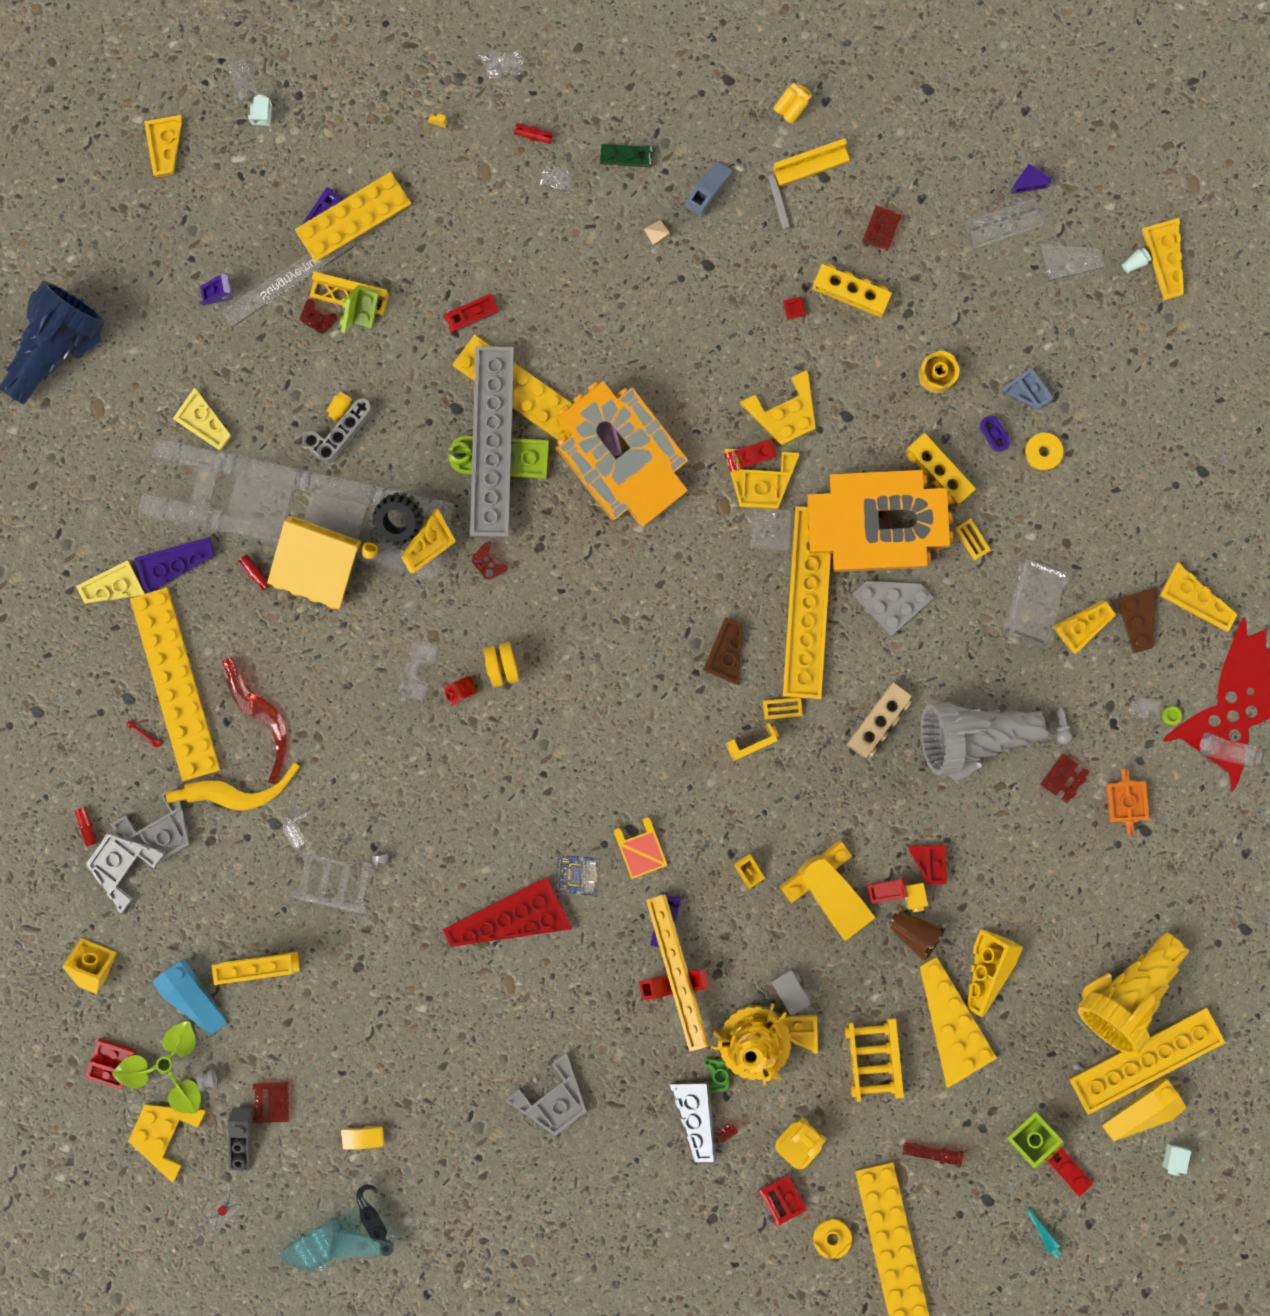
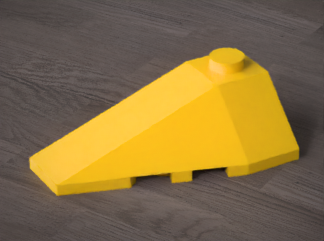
(992, 966)
(1149, 1109)

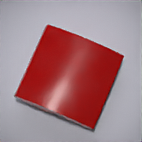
(105, 1060)

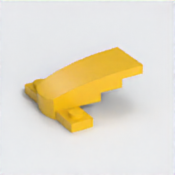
(830, 891)

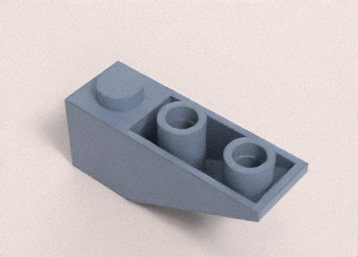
(707, 189)

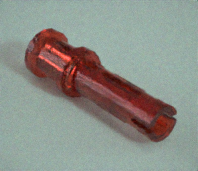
(941, 1155)

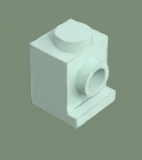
(260, 111)

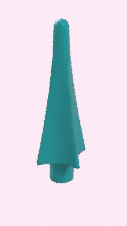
(1048, 1241)

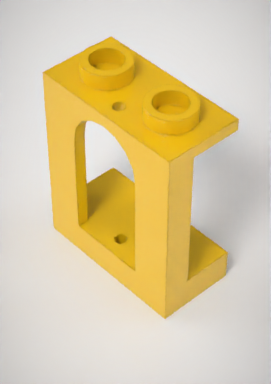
(736, 754)

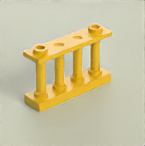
(255, 968)
(892, 1067)

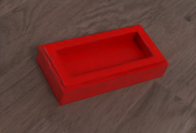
(887, 890)

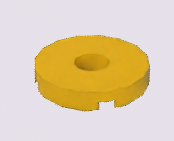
(1054, 447)
(828, 1227)

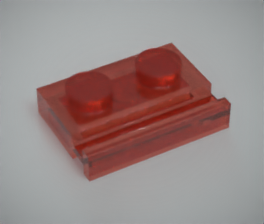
(881, 228)

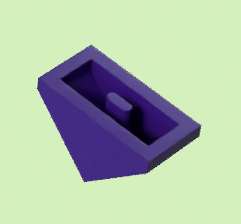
(1031, 180)

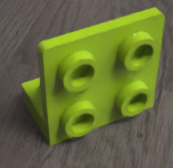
(359, 308)

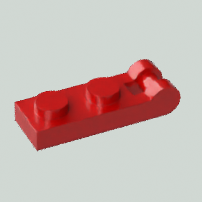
(471, 313)
(751, 455)
(1070, 1172)

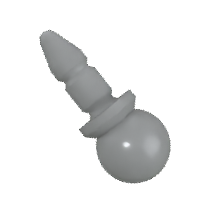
(1064, 735)

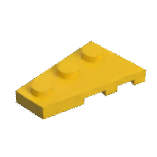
(428, 543)

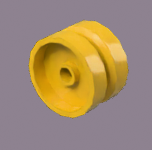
(498, 665)

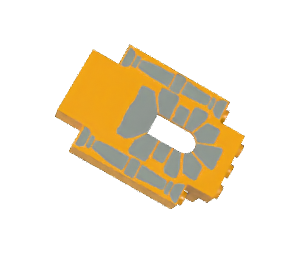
(638, 479)

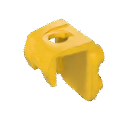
(800, 1144)

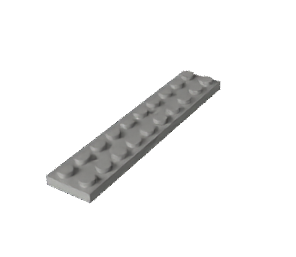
(492, 441)

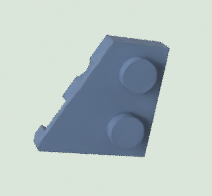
(1029, 390)

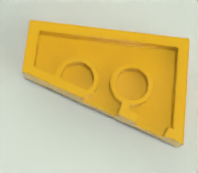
(163, 143)
(1083, 626)

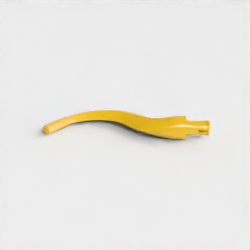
(227, 795)

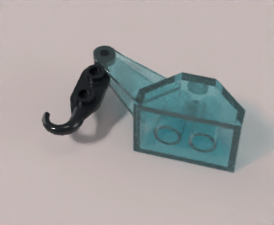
(332, 1242)

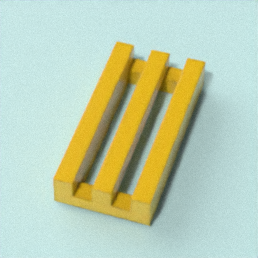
(980, 553)
(786, 700)

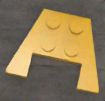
(788, 419)
(763, 488)
(154, 1133)

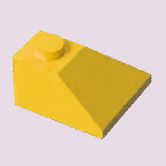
(89, 965)

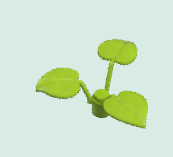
(179, 1041)

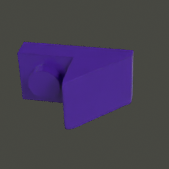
(216, 290)

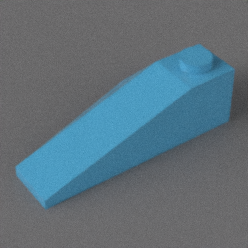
(186, 993)

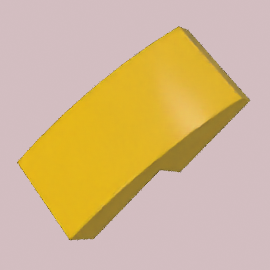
(363, 1137)

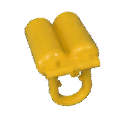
(793, 102)

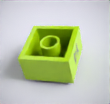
(1036, 1140)

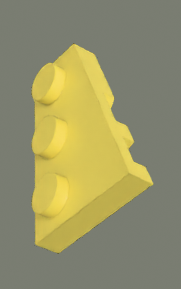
(202, 421)
(111, 585)

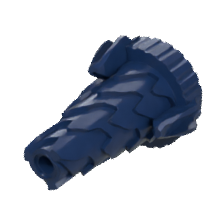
(55, 328)

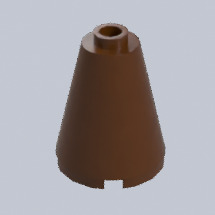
(916, 934)

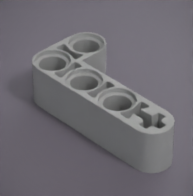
(341, 428)

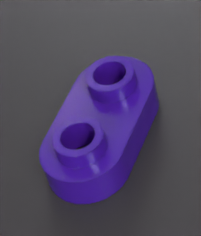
(996, 433)

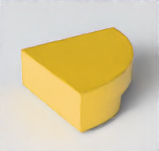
(440, 120)

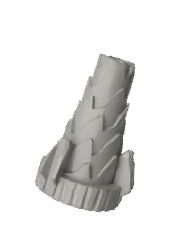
(958, 736)

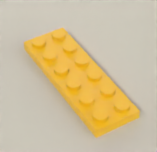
(353, 217)

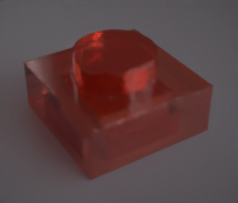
(727, 1132)

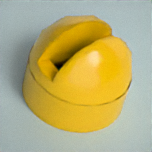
(369, 550)

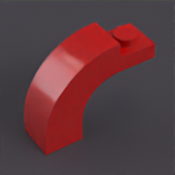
(660, 986)

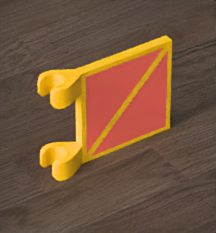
(641, 852)

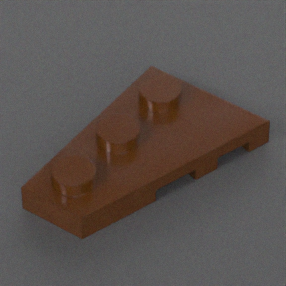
(1138, 619)
(725, 652)

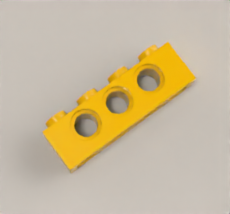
(840, 292)
(938, 459)

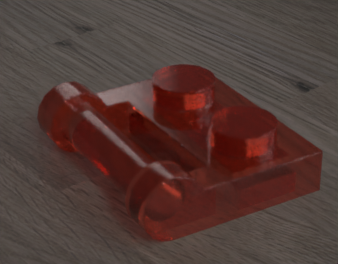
(277, 1102)

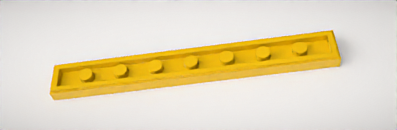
(677, 973)

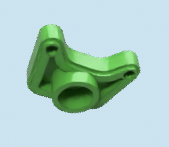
(719, 1075)

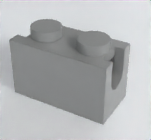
(791, 992)

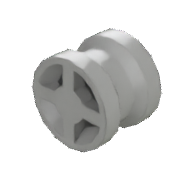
(206, 1080)

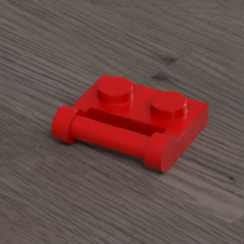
(788, 1197)

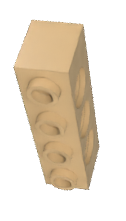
(857, 741)

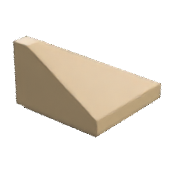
(657, 232)

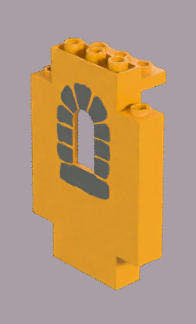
(848, 521)

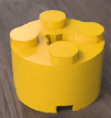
(928, 372)

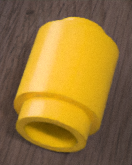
(339, 406)

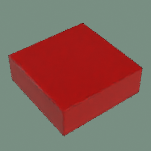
(794, 308)

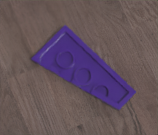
(165, 565)

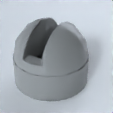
(380, 858)

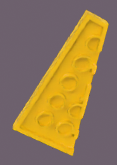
(957, 1035)

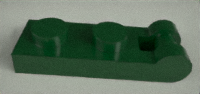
(626, 155)

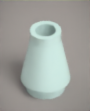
(1137, 260)

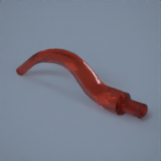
(258, 709)

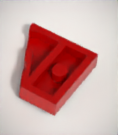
(931, 862)

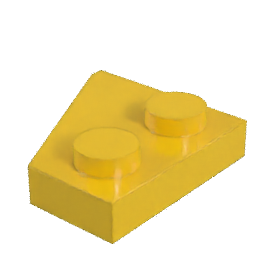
(803, 1031)

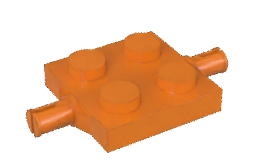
(1127, 801)

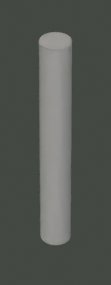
(778, 201)

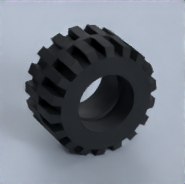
(392, 532)

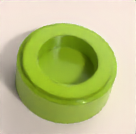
(1171, 715)

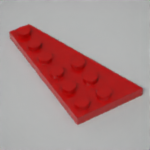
(519, 915)

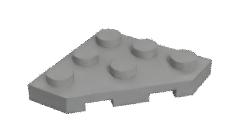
(892, 602)

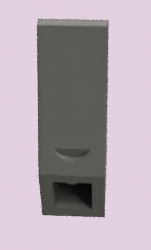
(240, 1138)

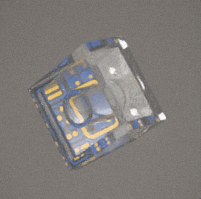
(577, 875)

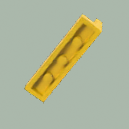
(811, 162)
(344, 285)

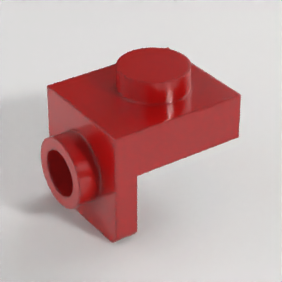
(460, 690)

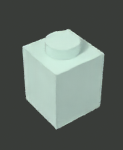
(1176, 1159)

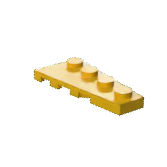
(1164, 248)
(1189, 594)

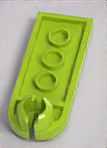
(528, 457)

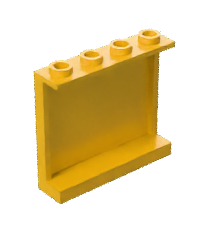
(313, 562)

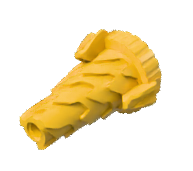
(1124, 1008)
(758, 1031)

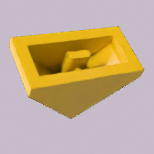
(749, 870)

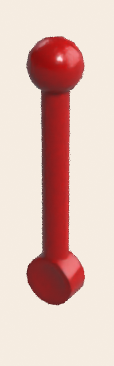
(156, 743)

